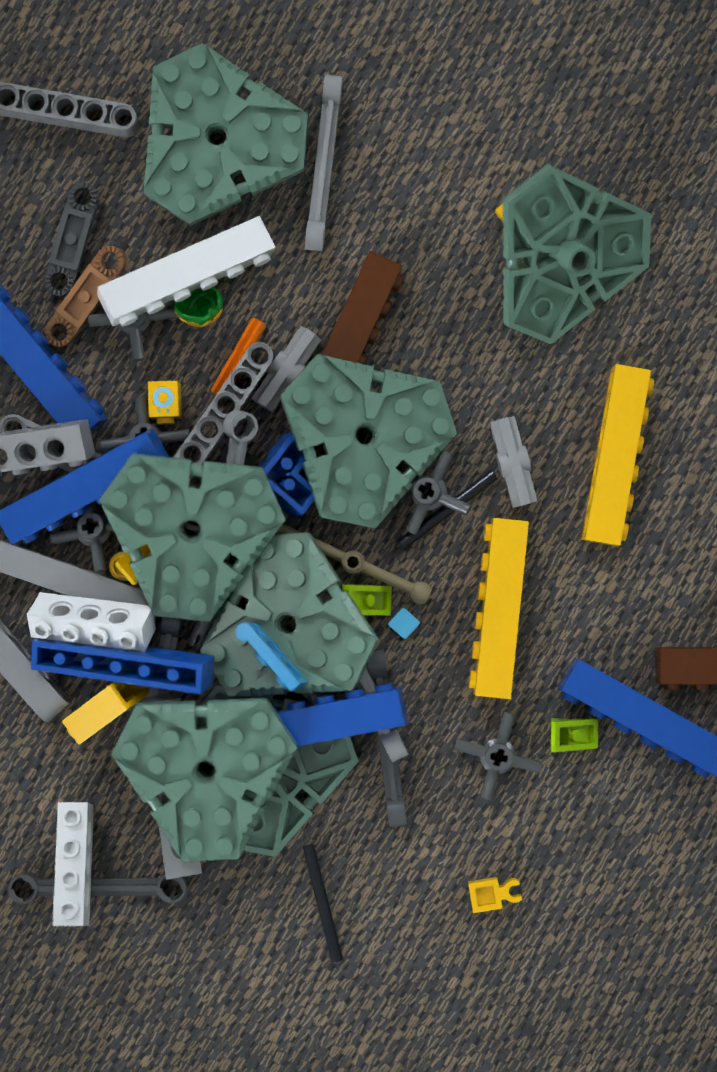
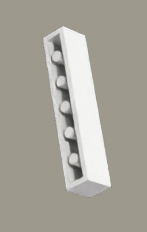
(186, 271)

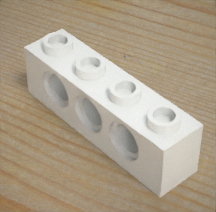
(91, 621)
(73, 864)

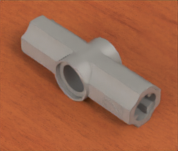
(286, 368)
(513, 461)

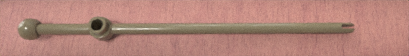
(418, 591)

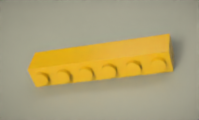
(617, 454)
(500, 608)

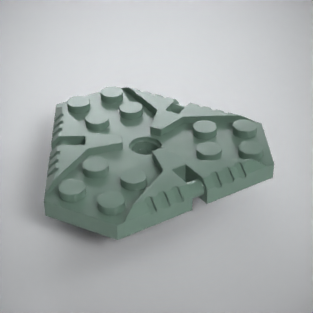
(198, 99)
(568, 243)
(404, 423)
(188, 571)
(329, 638)
(313, 767)
(205, 810)

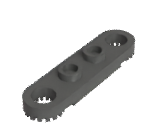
(71, 239)

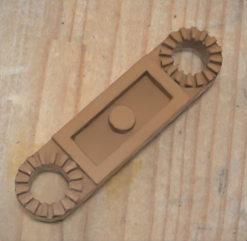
(83, 297)

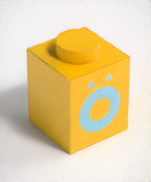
(164, 401)

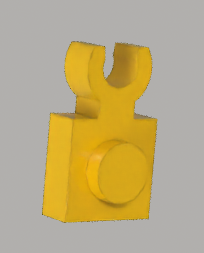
(487, 894)

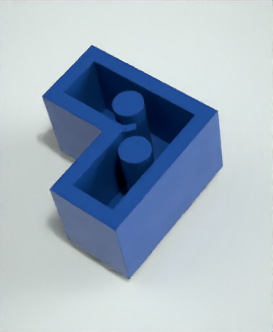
(282, 471)

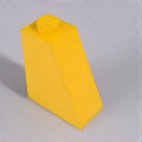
(103, 709)

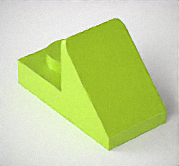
(371, 598)
(574, 734)

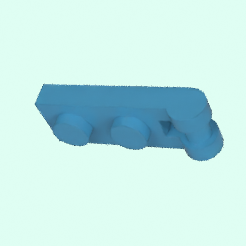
(271, 655)

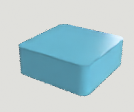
(404, 623)

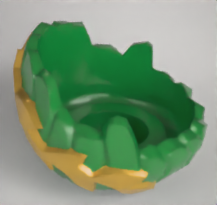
(200, 308)

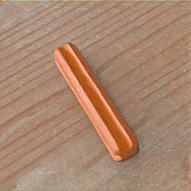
(250, 336)

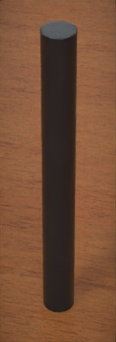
(444, 512)
(322, 903)

